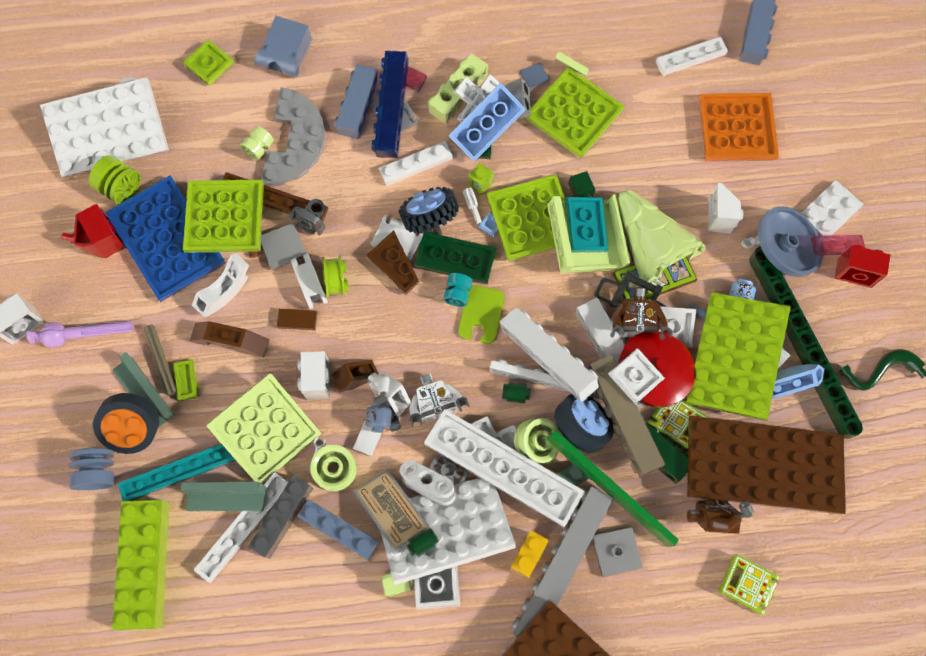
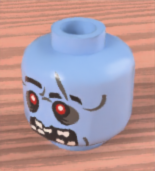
(743, 289)

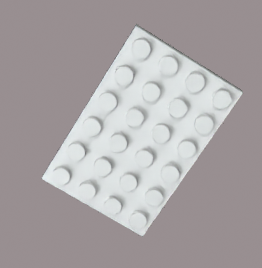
(104, 123)
(465, 529)

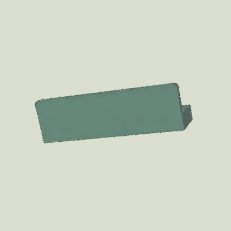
(137, 383)
(224, 496)

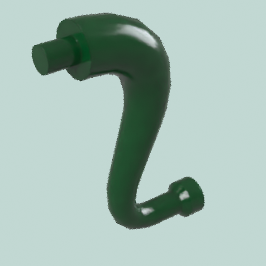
(897, 356)

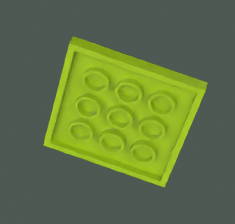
(575, 112)
(223, 216)
(524, 216)

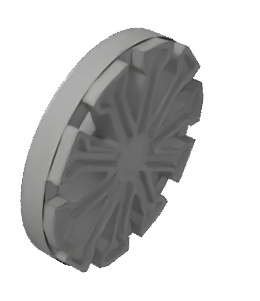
(449, 469)

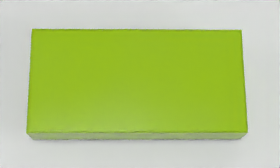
(185, 380)

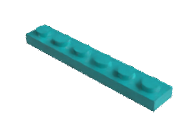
(175, 472)

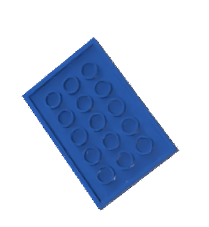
(154, 235)

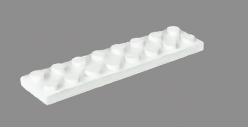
(504, 468)

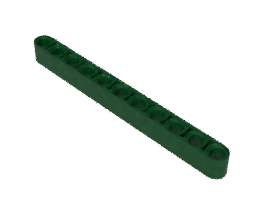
(811, 348)

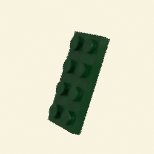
(454, 255)

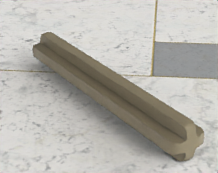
(160, 360)

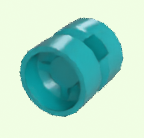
(457, 292)

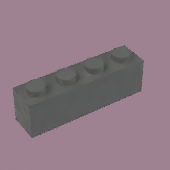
(280, 517)

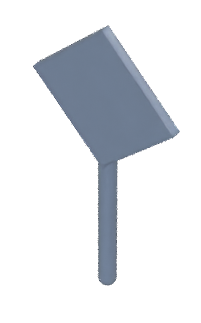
(534, 75)

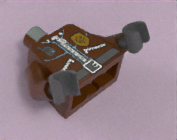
(639, 316)
(719, 516)

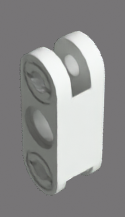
(309, 281)
(438, 490)

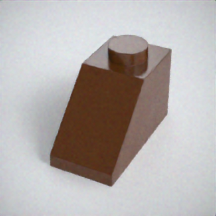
(353, 375)

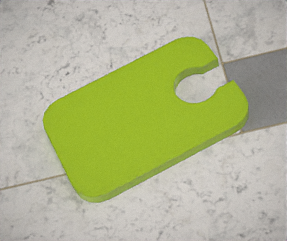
(482, 309)

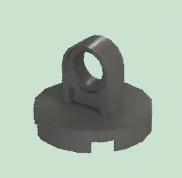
(309, 220)

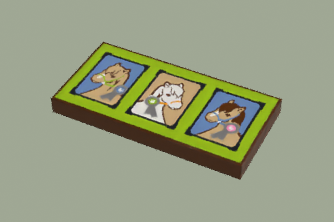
(672, 278)

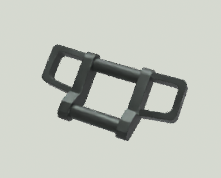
(628, 277)

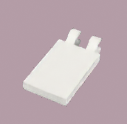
(680, 321)

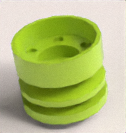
(114, 179)

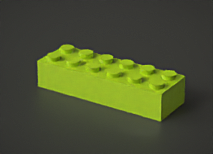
(141, 565)

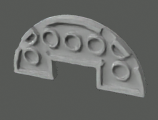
(304, 141)

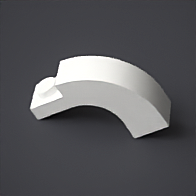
(223, 289)

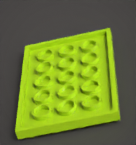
(739, 355)

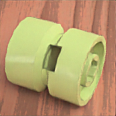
(256, 143)

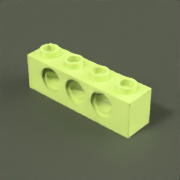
(446, 109)

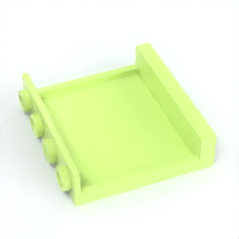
(575, 262)

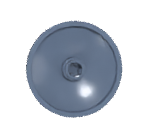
(787, 241)

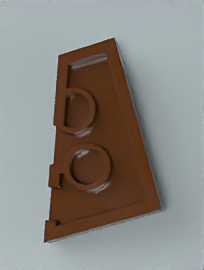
(393, 262)

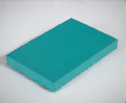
(586, 224)

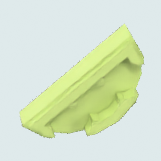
(572, 63)

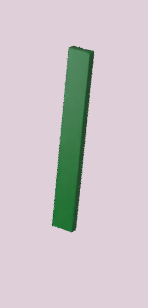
(612, 489)

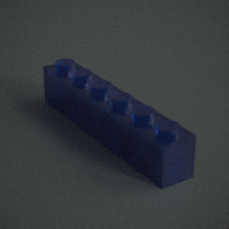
(391, 104)

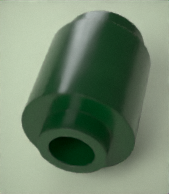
(516, 392)
(422, 542)

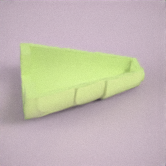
(653, 236)

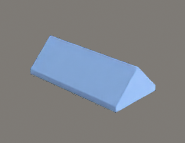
(487, 122)

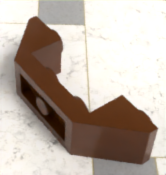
(230, 336)

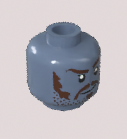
(378, 418)

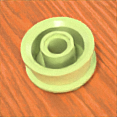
(527, 436)
(320, 468)

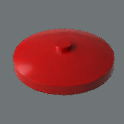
(671, 360)

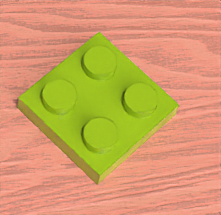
(208, 62)

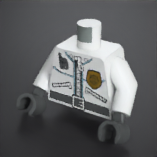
(390, 394)
(433, 399)

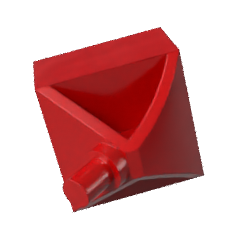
(95, 233)

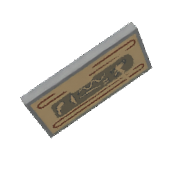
(390, 510)

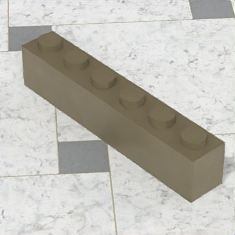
(627, 420)

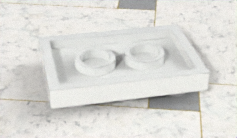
(832, 209)

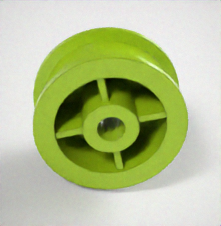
(333, 276)

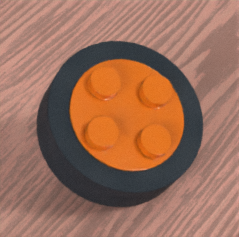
(126, 423)

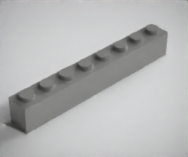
(566, 555)

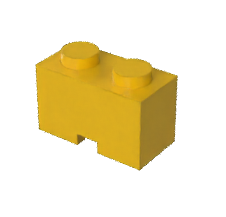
(529, 554)

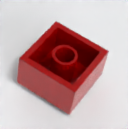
(862, 266)

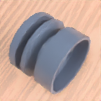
(91, 469)

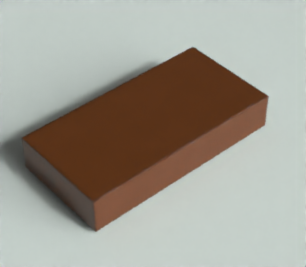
(297, 319)

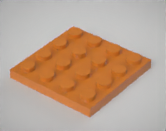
(738, 127)

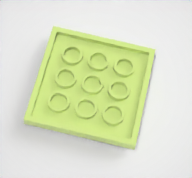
(263, 429)

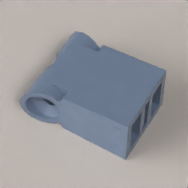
(284, 46)

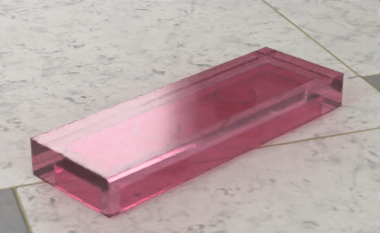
(835, 243)

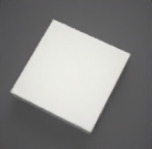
(636, 376)

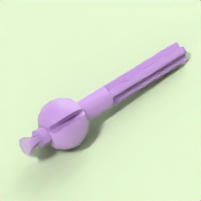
(55, 334)

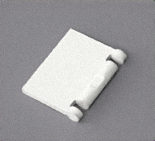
(408, 240)

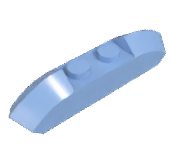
(797, 379)

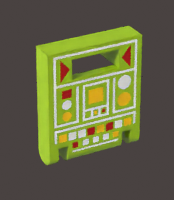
(674, 420)
(753, 586)

